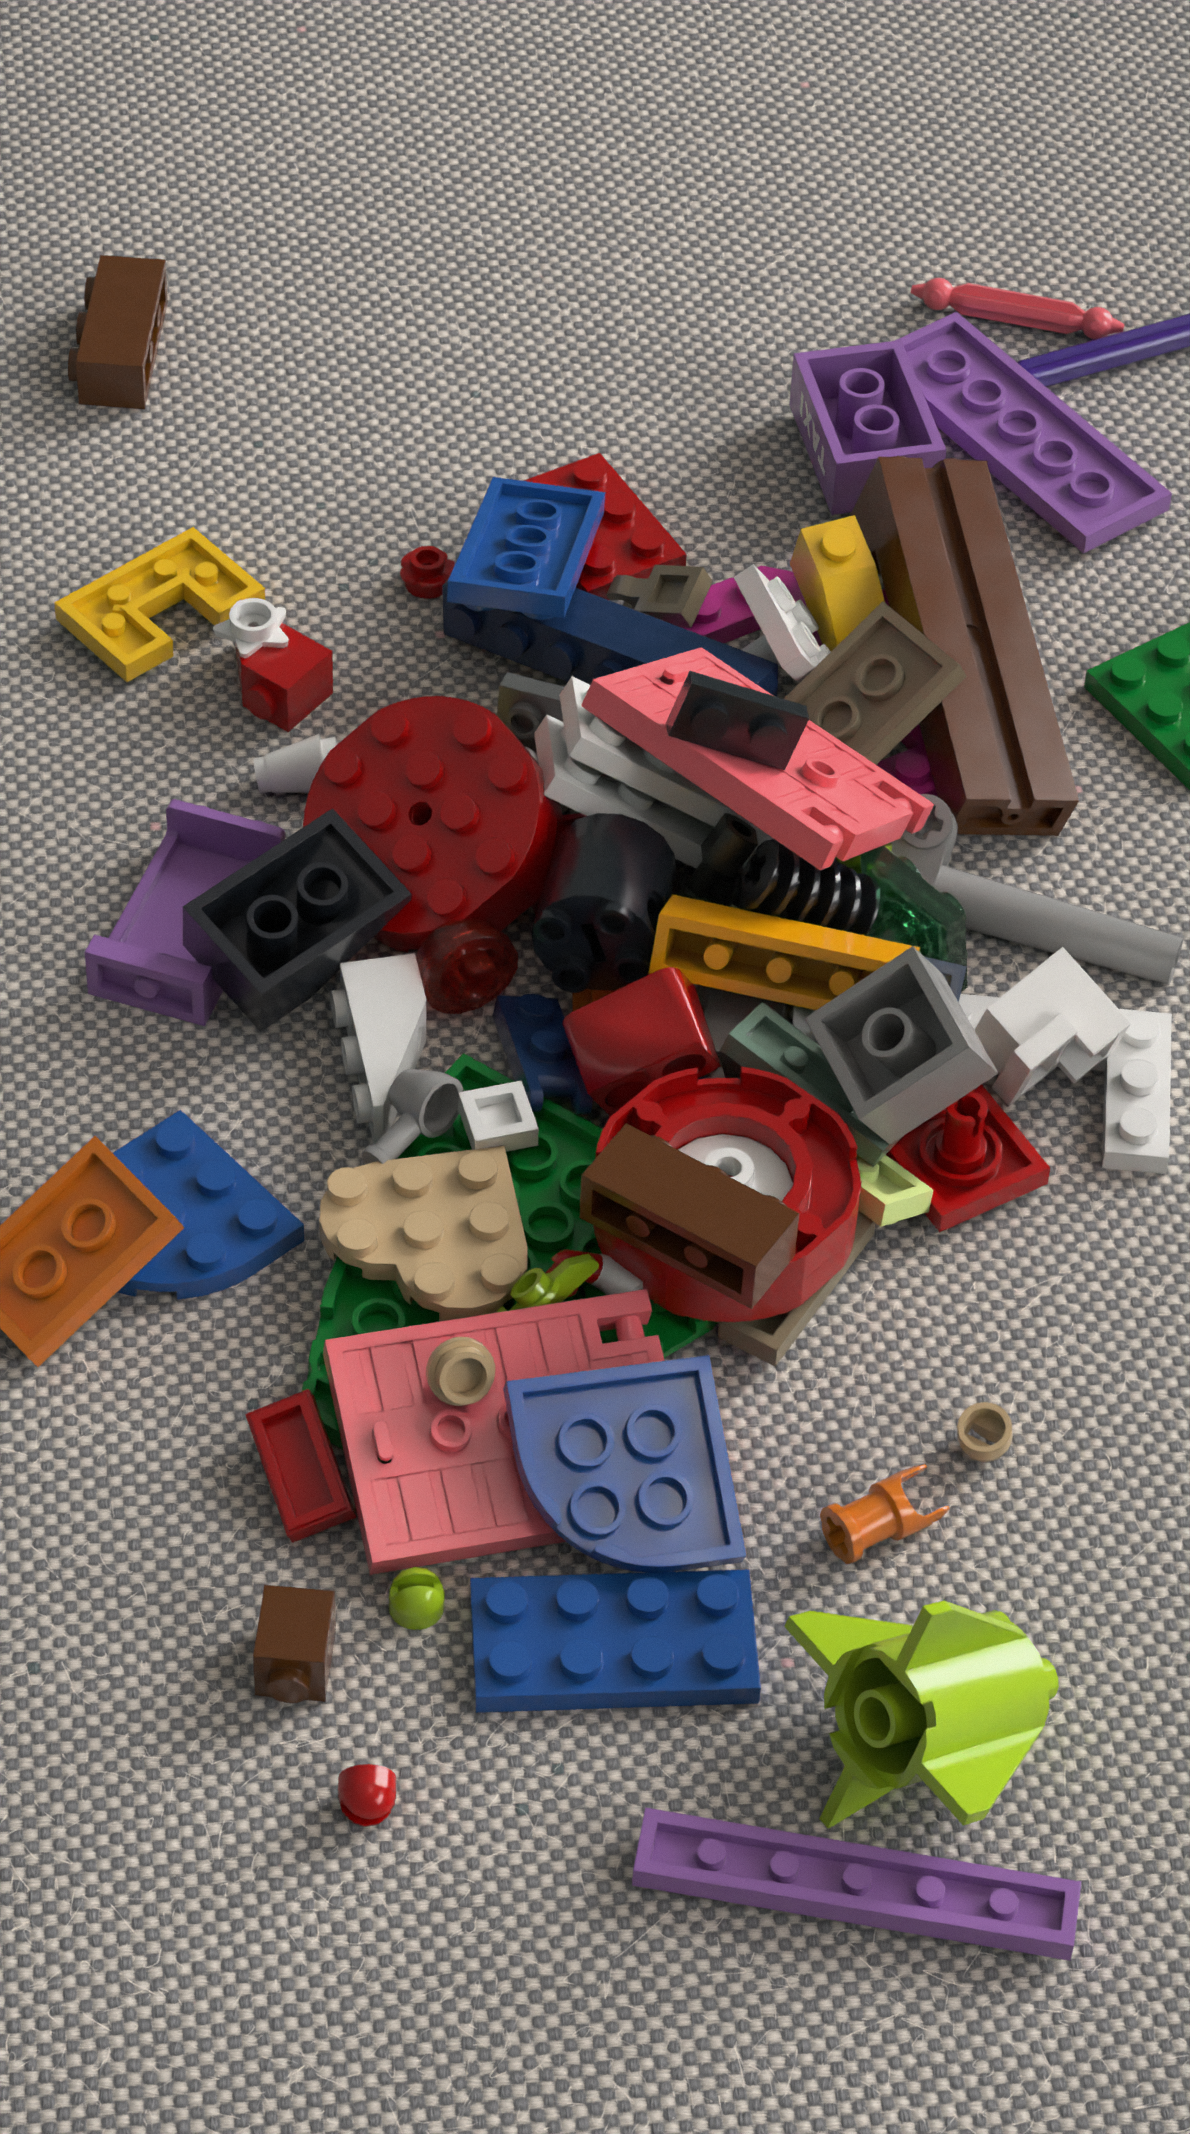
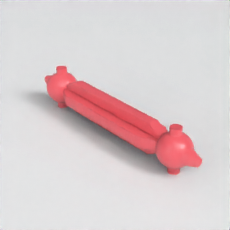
(1017, 308)

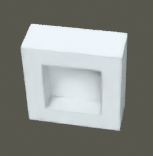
(498, 1117)

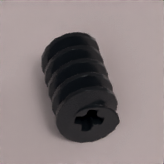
(796, 890)

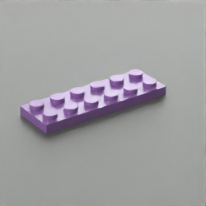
(1030, 436)

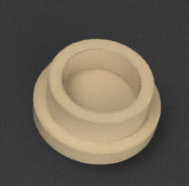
(460, 1371)

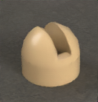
(990, 1423)

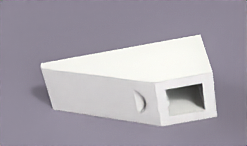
(386, 1030)

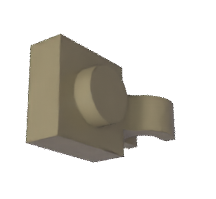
(668, 593)

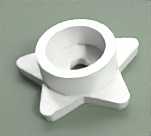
(253, 613)

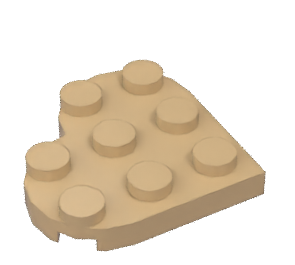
(433, 1225)

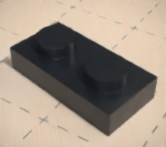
(737, 720)

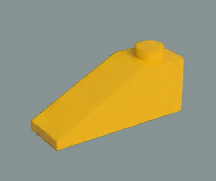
(836, 577)

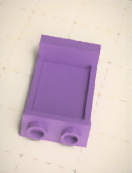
(145, 952)

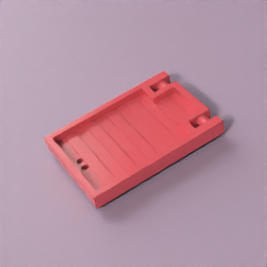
(818, 807)
(454, 1467)

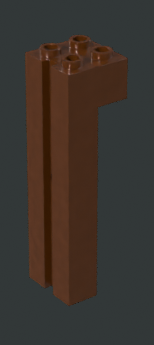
(955, 580)

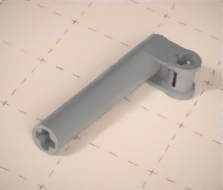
(1035, 918)

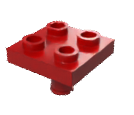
(970, 1159)

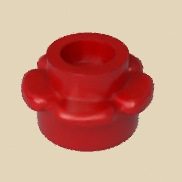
(426, 571)

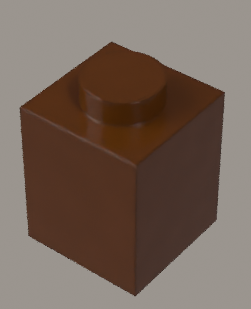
(294, 1644)

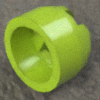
(416, 1598)

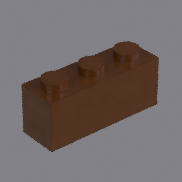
(119, 332)
(689, 1215)

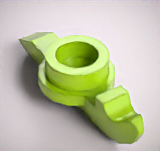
(543, 1288)

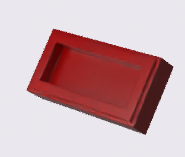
(300, 1465)

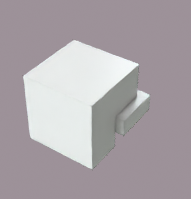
(1047, 1022)

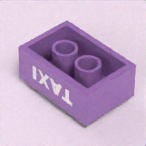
(857, 408)

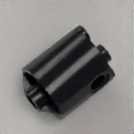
(602, 902)

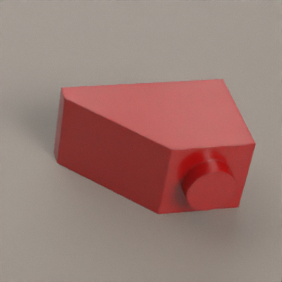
(286, 681)

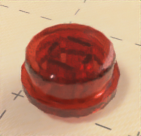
(465, 965)

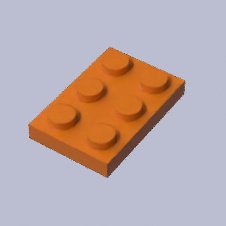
(76, 1248)

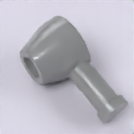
(426, 1107)

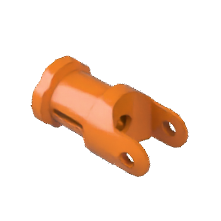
(875, 1517)

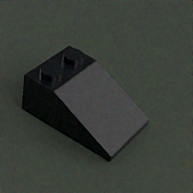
(292, 918)

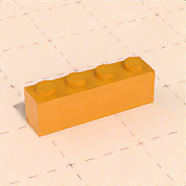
(764, 953)

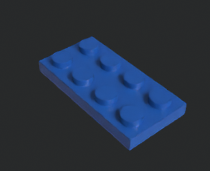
(526, 548)
(614, 1641)

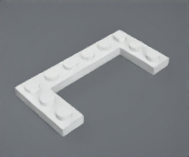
(1134, 1087)

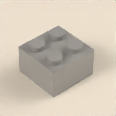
(901, 1045)

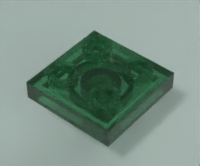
(914, 910)

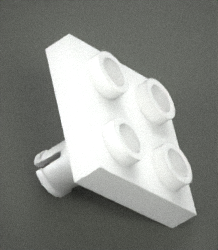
(784, 623)

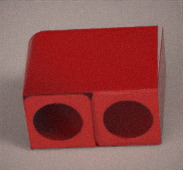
(640, 1037)

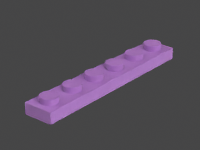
(857, 1883)

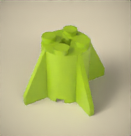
(928, 1703)

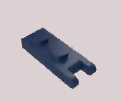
(540, 1050)

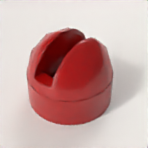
(367, 1793)

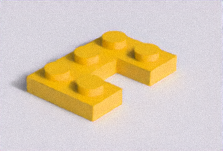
(116, 608)

